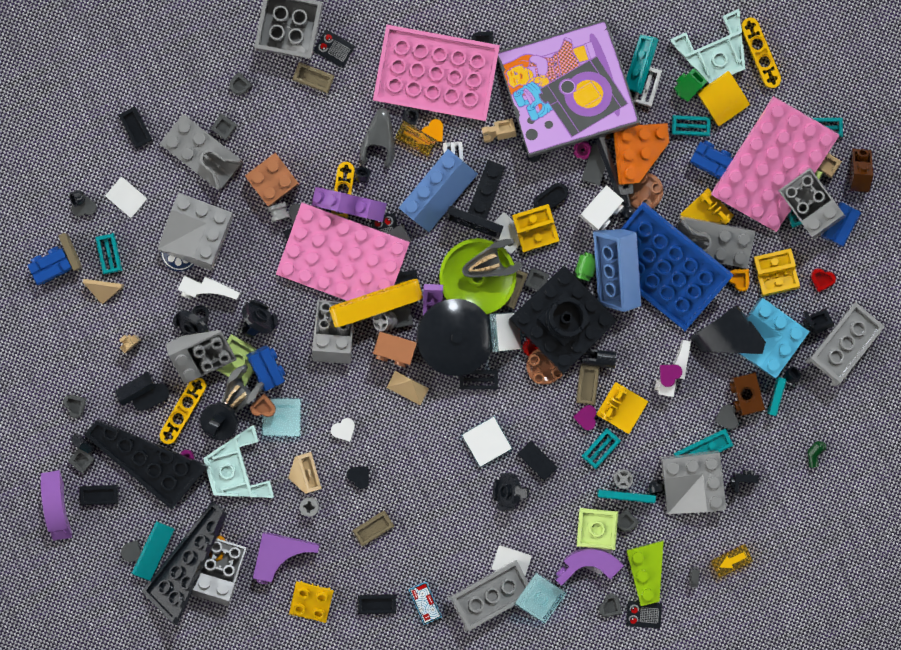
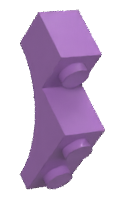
(349, 204)

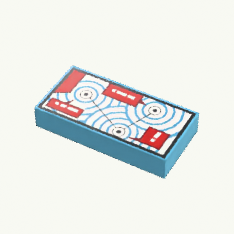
(425, 602)

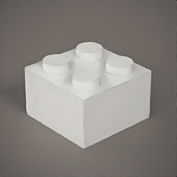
(601, 208)

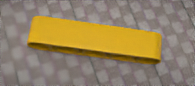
(376, 303)

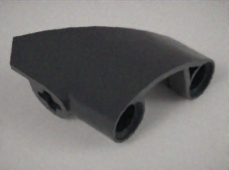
(730, 335)

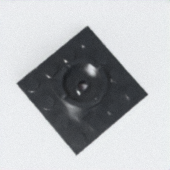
(544, 324)

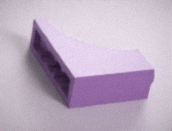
(274, 551)

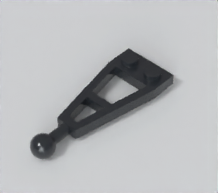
(628, 210)

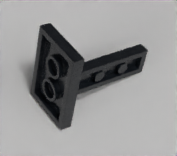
(481, 203)

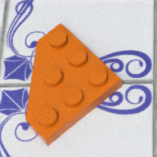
(638, 150)

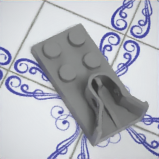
(201, 152)
(723, 242)
(846, 343)
(489, 595)

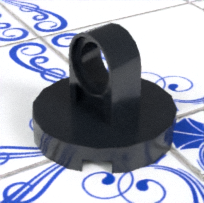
(257, 319)
(190, 322)
(219, 421)
(508, 492)

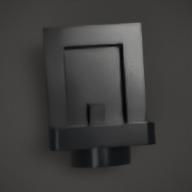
(818, 321)
(746, 476)

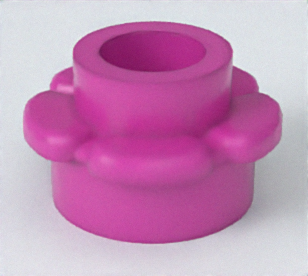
(578, 153)

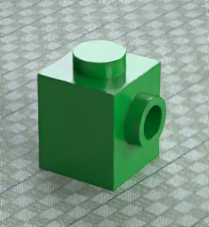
(689, 84)

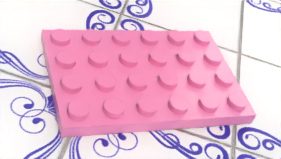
(436, 72)
(772, 156)
(340, 255)

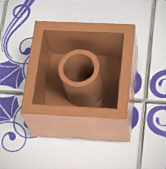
(272, 180)
(394, 348)

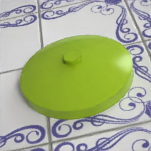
(486, 292)

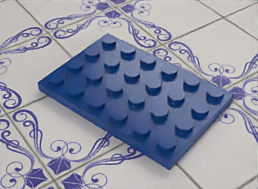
(673, 269)

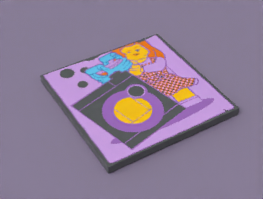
(568, 88)

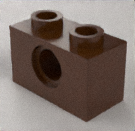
(755, 402)

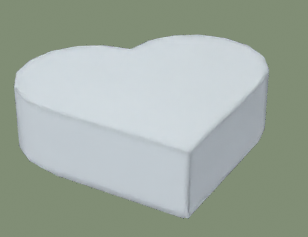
(344, 429)

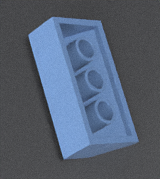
(438, 190)
(617, 269)

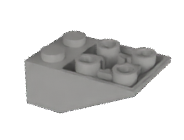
(812, 203)
(331, 342)
(199, 354)
(220, 577)

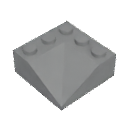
(289, 27)
(195, 231)
(693, 483)

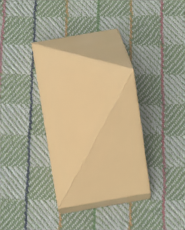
(103, 290)
(407, 387)
(304, 473)

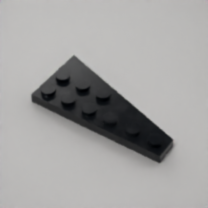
(154, 466)
(179, 573)

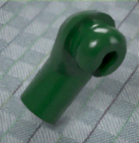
(814, 451)

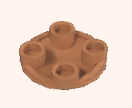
(647, 191)
(541, 369)

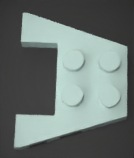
(719, 56)
(228, 471)

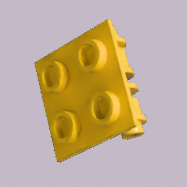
(708, 209)
(622, 407)
(311, 601)

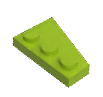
(646, 571)

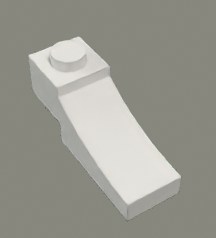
(192, 288)
(681, 360)

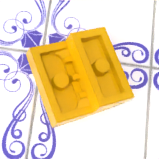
(723, 98)
(535, 228)
(776, 272)

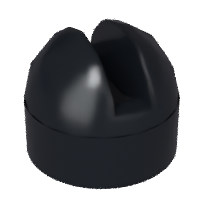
(410, 112)
(362, 171)
(76, 198)
(792, 375)
(655, 487)

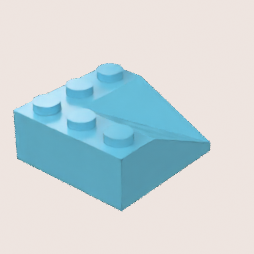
(780, 334)

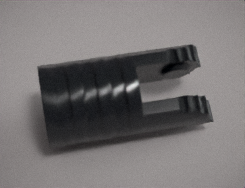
(603, 358)

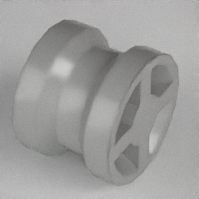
(278, 212)
(381, 324)
(623, 481)
(309, 503)

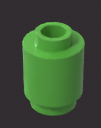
(585, 267)

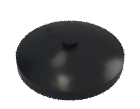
(454, 337)

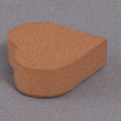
(263, 406)

